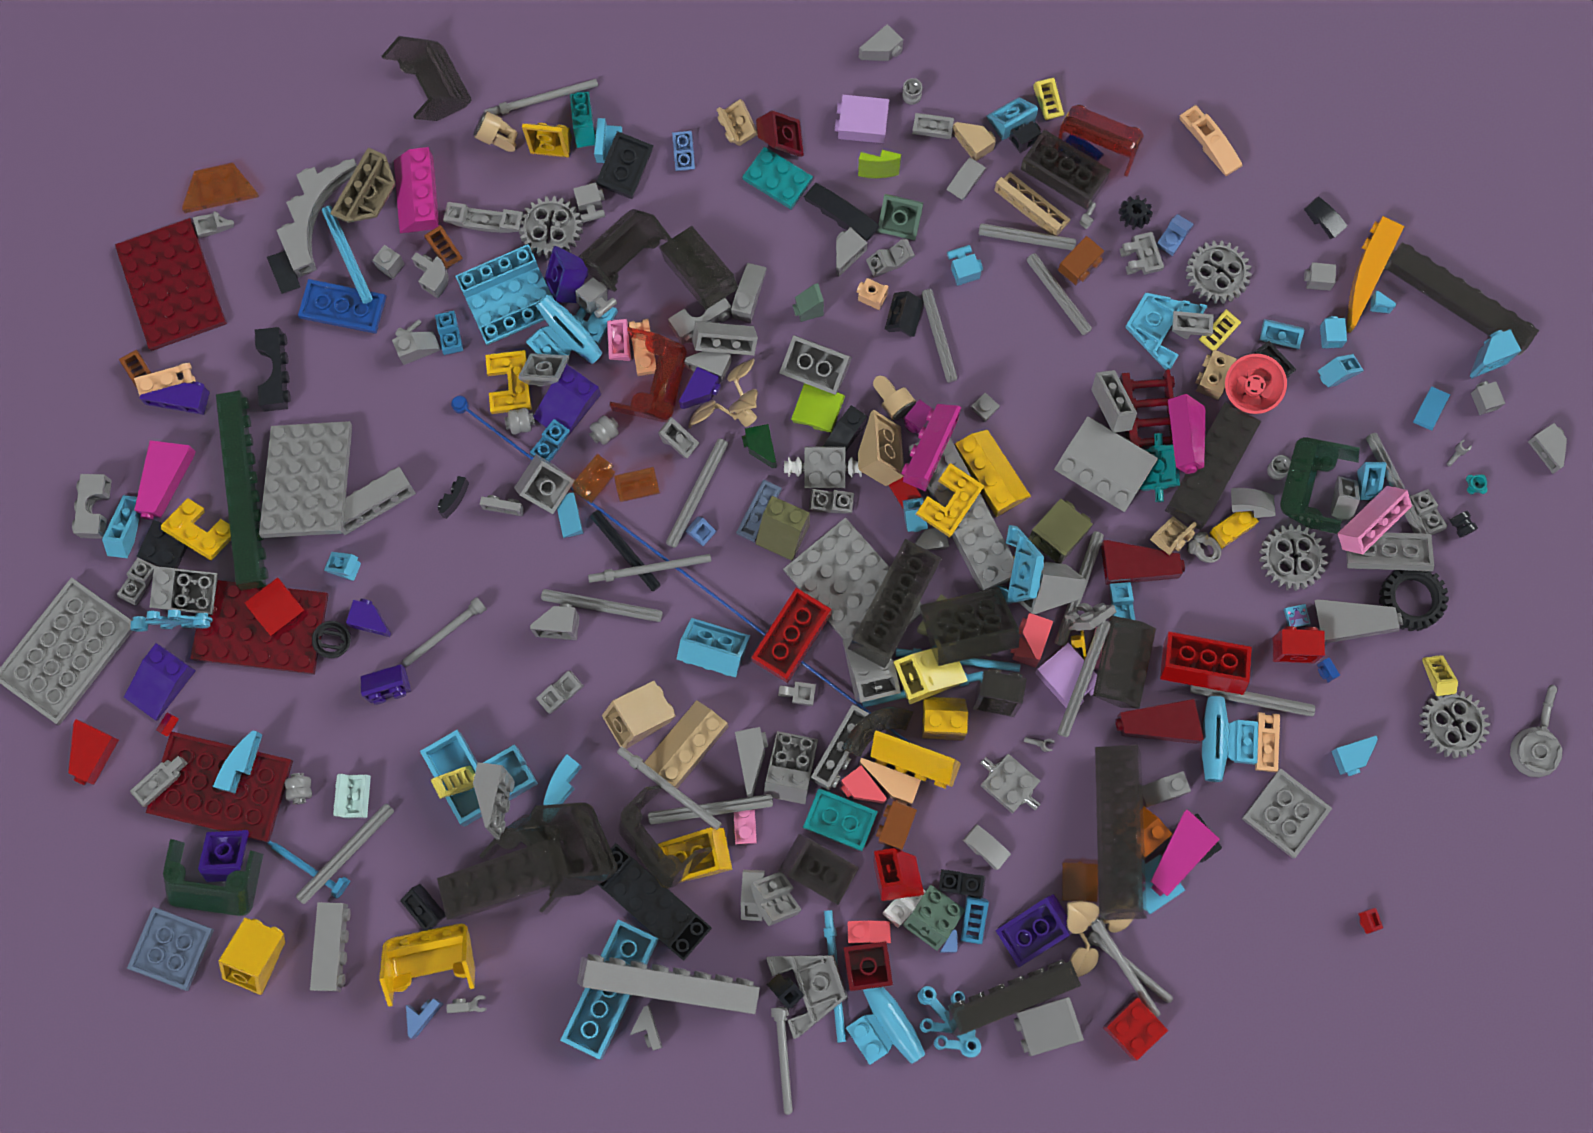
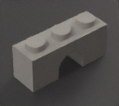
(683, 324)
(90, 490)

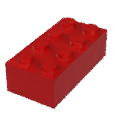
(791, 635)
(1206, 663)

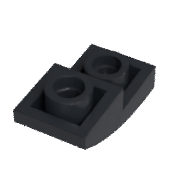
(1323, 214)
(283, 272)
(450, 502)
(962, 883)

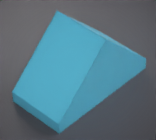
(1371, 479)

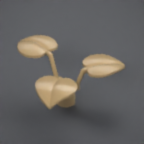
(741, 407)
(1080, 916)

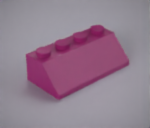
(416, 191)
(931, 446)

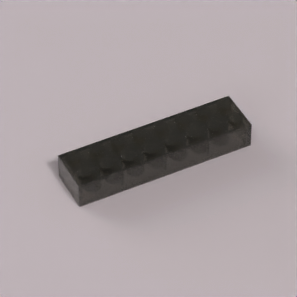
(1120, 833)

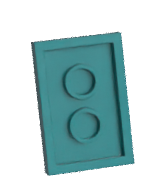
(777, 178)
(840, 819)

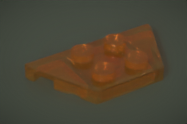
(217, 187)

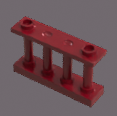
(1129, 385)

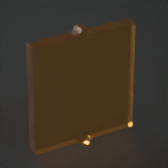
(1079, 882)

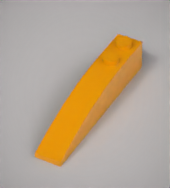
(1371, 264)

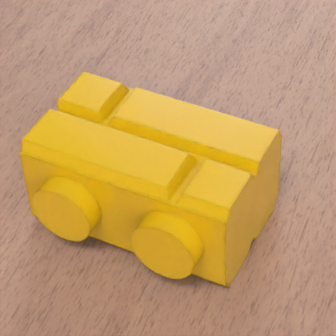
(1233, 527)

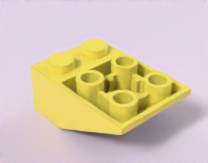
(924, 678)

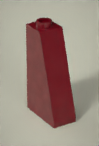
(1138, 564)
(1163, 722)

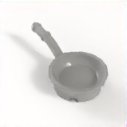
(1536, 749)

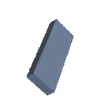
(751, 522)

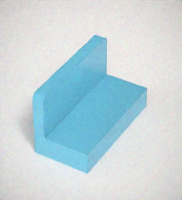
(604, 139)

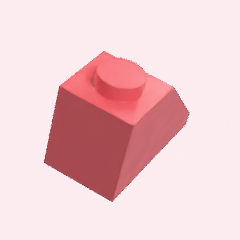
(862, 787)
(868, 932)

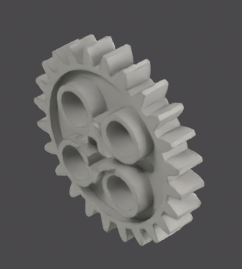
(568, 228)
(1228, 259)
(1274, 557)
(1469, 715)

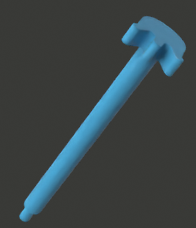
(337, 888)

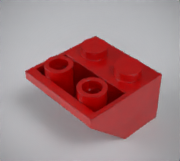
(897, 874)

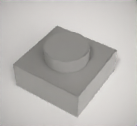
(985, 407)

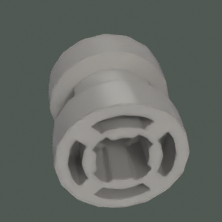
(913, 87)
(1282, 465)

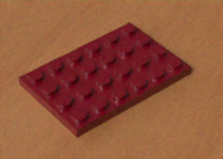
(170, 284)
(241, 640)
(197, 802)

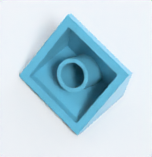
(1012, 116)

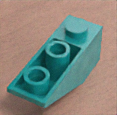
(582, 119)

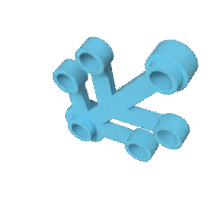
(174, 619)
(964, 1039)

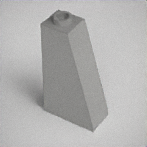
(1354, 620)

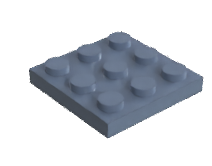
(170, 948)

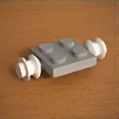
(823, 467)

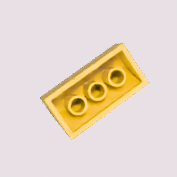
(992, 469)
(914, 759)

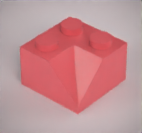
(1032, 639)

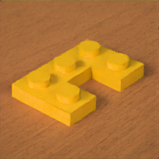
(519, 392)
(948, 518)
(182, 527)

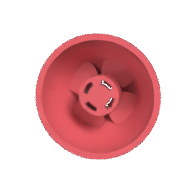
(1265, 377)

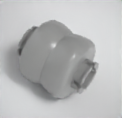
(519, 421)
(604, 430)
(298, 788)

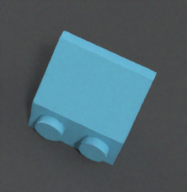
(1495, 353)

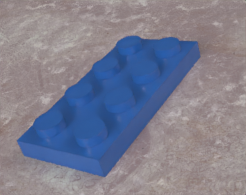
(341, 306)

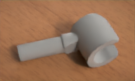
(1086, 220)
(400, 331)
(1459, 451)
(1039, 743)

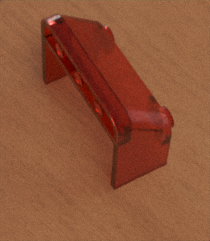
(1103, 132)
(662, 399)

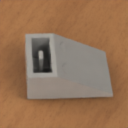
(183, 590)
(868, 678)
(790, 767)
(492, 790)

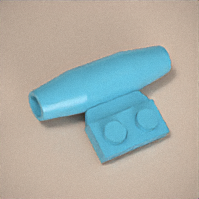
(562, 333)
(1226, 740)
(885, 1027)

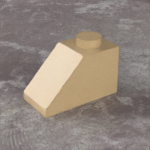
(974, 139)

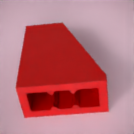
(89, 752)

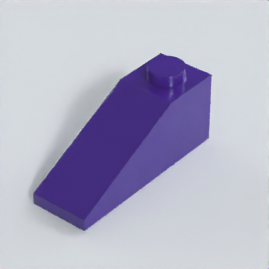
(180, 397)

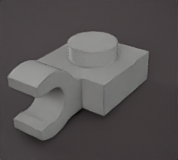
(802, 693)
(461, 1005)

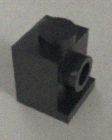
(1025, 136)
(785, 990)

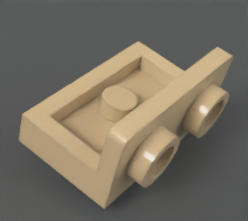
(737, 123)
(1173, 535)

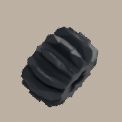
(1143, 212)

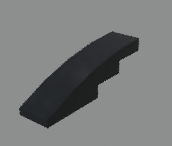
(841, 211)

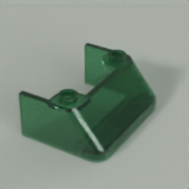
(1308, 458)
(233, 899)

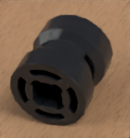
(1463, 519)

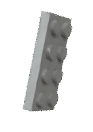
(1396, 552)

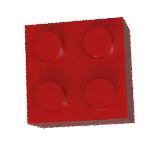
(1299, 645)
(1135, 1029)

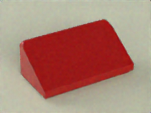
(904, 491)

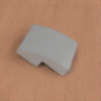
(1253, 500)
(774, 898)

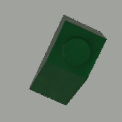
(760, 444)

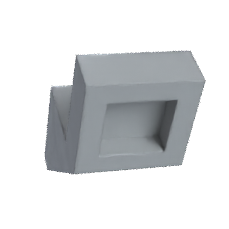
(888, 260)
(749, 908)

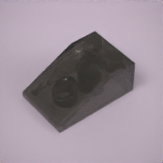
(818, 869)

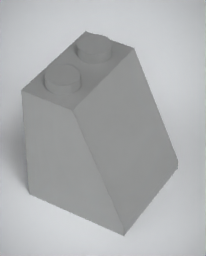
(1057, 587)
(1048, 1026)

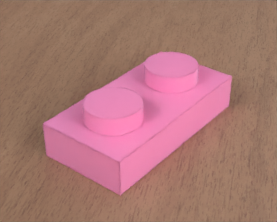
(745, 827)

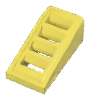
(1038, 86)
(1230, 318)
(1440, 677)
(461, 779)

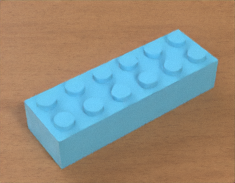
(600, 1010)

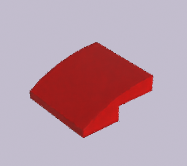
(274, 606)

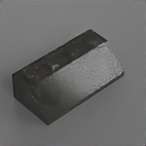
(1124, 662)

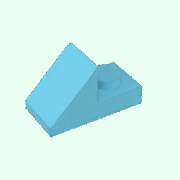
(343, 565)

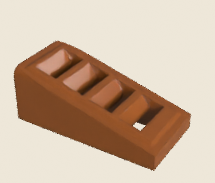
(435, 233)
(131, 357)

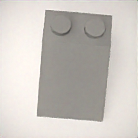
(751, 753)

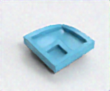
(1153, 900)

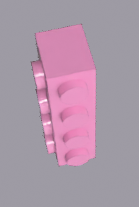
(1374, 519)

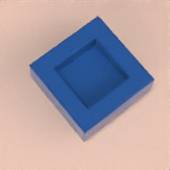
(1328, 670)

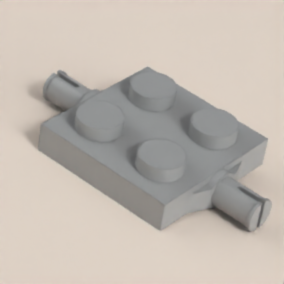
(1010, 783)

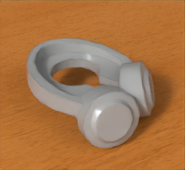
(1194, 547)

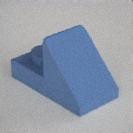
(1174, 234)
(417, 1022)

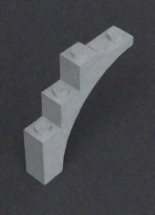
(304, 209)

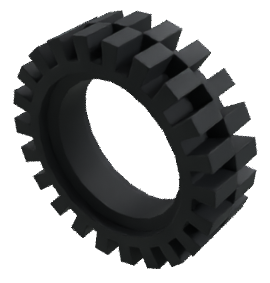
(1435, 588)

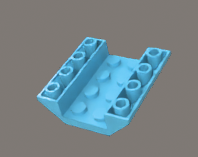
(504, 293)

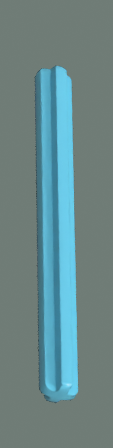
(347, 255)

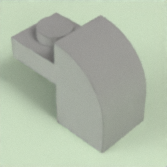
(435, 276)

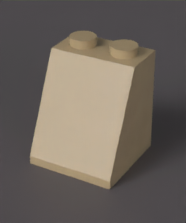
(638, 714)

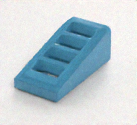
(965, 927)

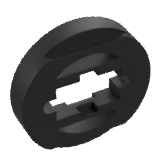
(344, 634)

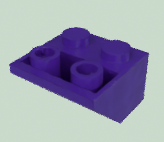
(385, 684)

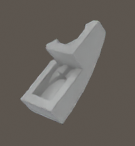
(211, 224)
(932, 540)

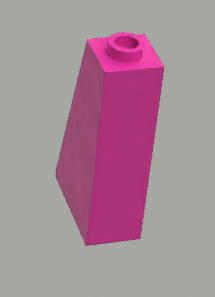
(1188, 432)
(161, 476)
(1185, 849)

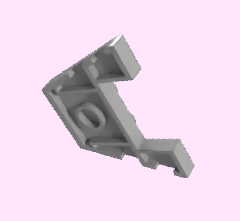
(818, 981)

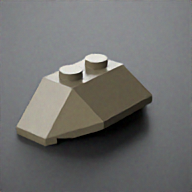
(366, 189)

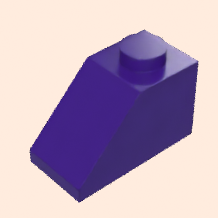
(700, 388)
(366, 617)

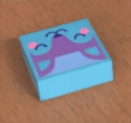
(1297, 616)

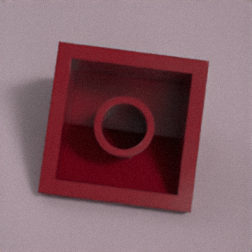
(868, 966)

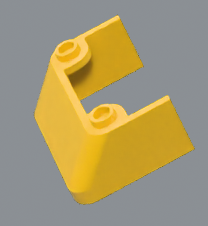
(425, 954)

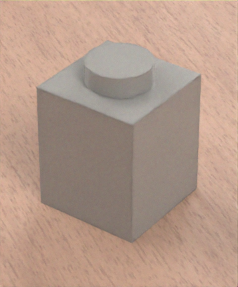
(388, 262)
(1320, 276)
(1487, 397)

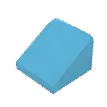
(1381, 303)

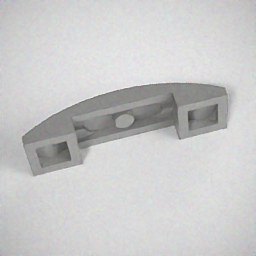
(483, 220)

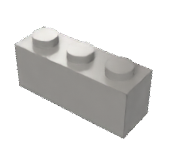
(724, 338)
(1114, 401)

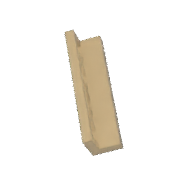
(1031, 208)

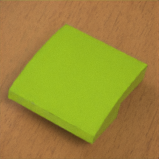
(879, 167)
(817, 408)

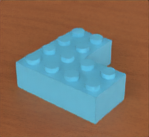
(454, 753)

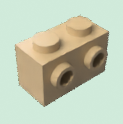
(1212, 380)

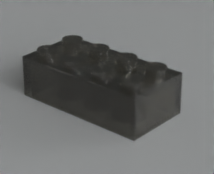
(1065, 169)
(698, 267)
(1000, 692)

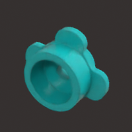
(1482, 483)

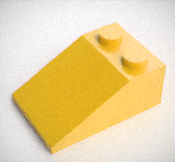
(548, 139)
(714, 863)

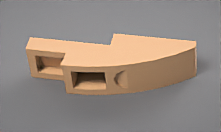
(1212, 140)

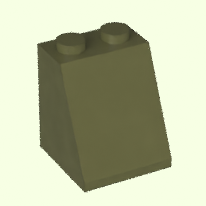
(782, 528)
(1060, 531)

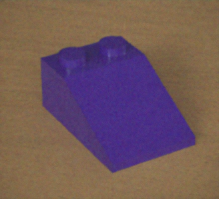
(567, 400)
(158, 681)
(1035, 930)

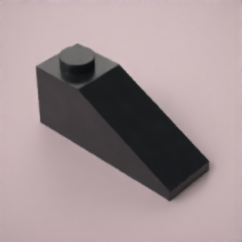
(847, 429)

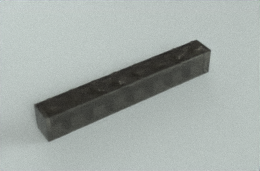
(1458, 296)

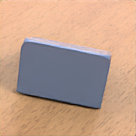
(700, 530)
(950, 944)

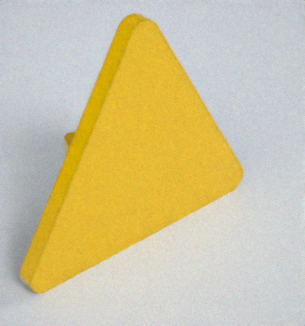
(1079, 641)

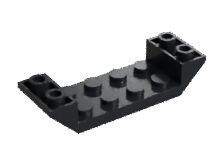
(654, 905)

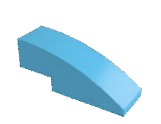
(238, 762)
(559, 786)

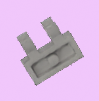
(1147, 253)
(1091, 617)

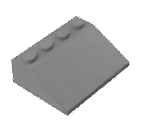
(1106, 464)

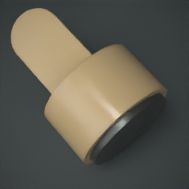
(487, 132)
(895, 402)

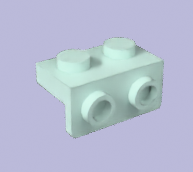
(352, 796)

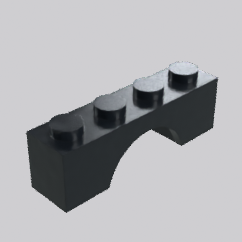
(273, 393)

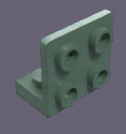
(934, 918)

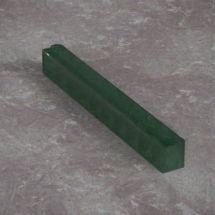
(241, 490)

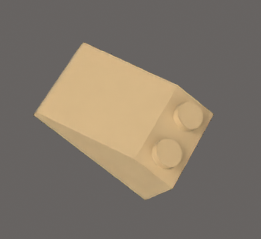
(881, 450)

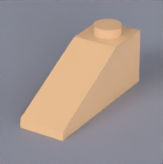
(896, 784)

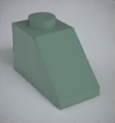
(809, 304)

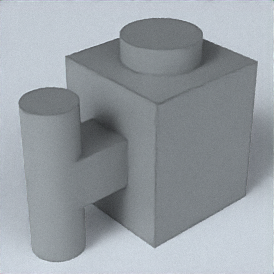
(589, 200)
(594, 296)

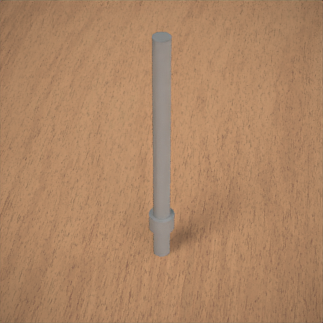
(504, 107)
(610, 575)
(637, 763)
(1099, 926)

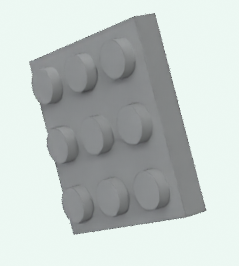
(1286, 813)

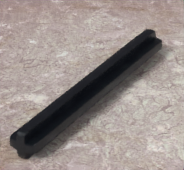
(623, 548)

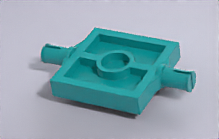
(1164, 472)

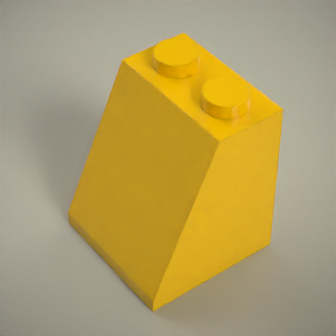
(944, 718)
(252, 955)

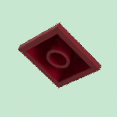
(780, 132)

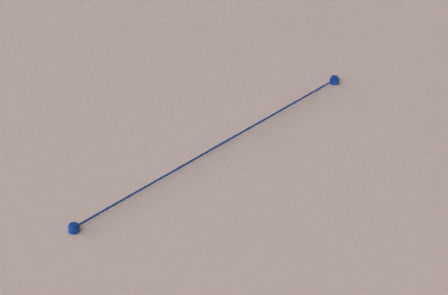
(461, 405)

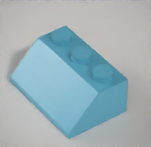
(713, 647)

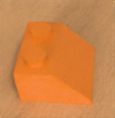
(1154, 831)

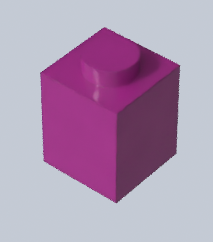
(917, 417)

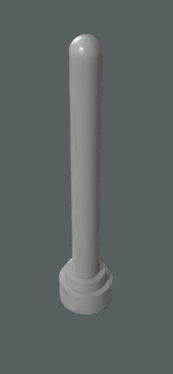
(474, 608)
(1095, 939)
(780, 1016)

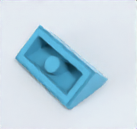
(1281, 334)
(569, 516)

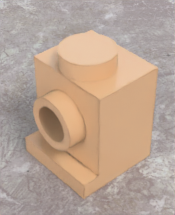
(873, 299)

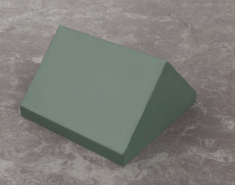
(900, 217)

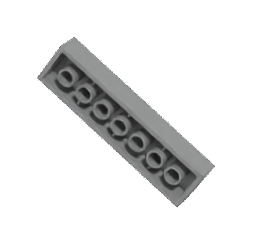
(977, 533)
(668, 985)

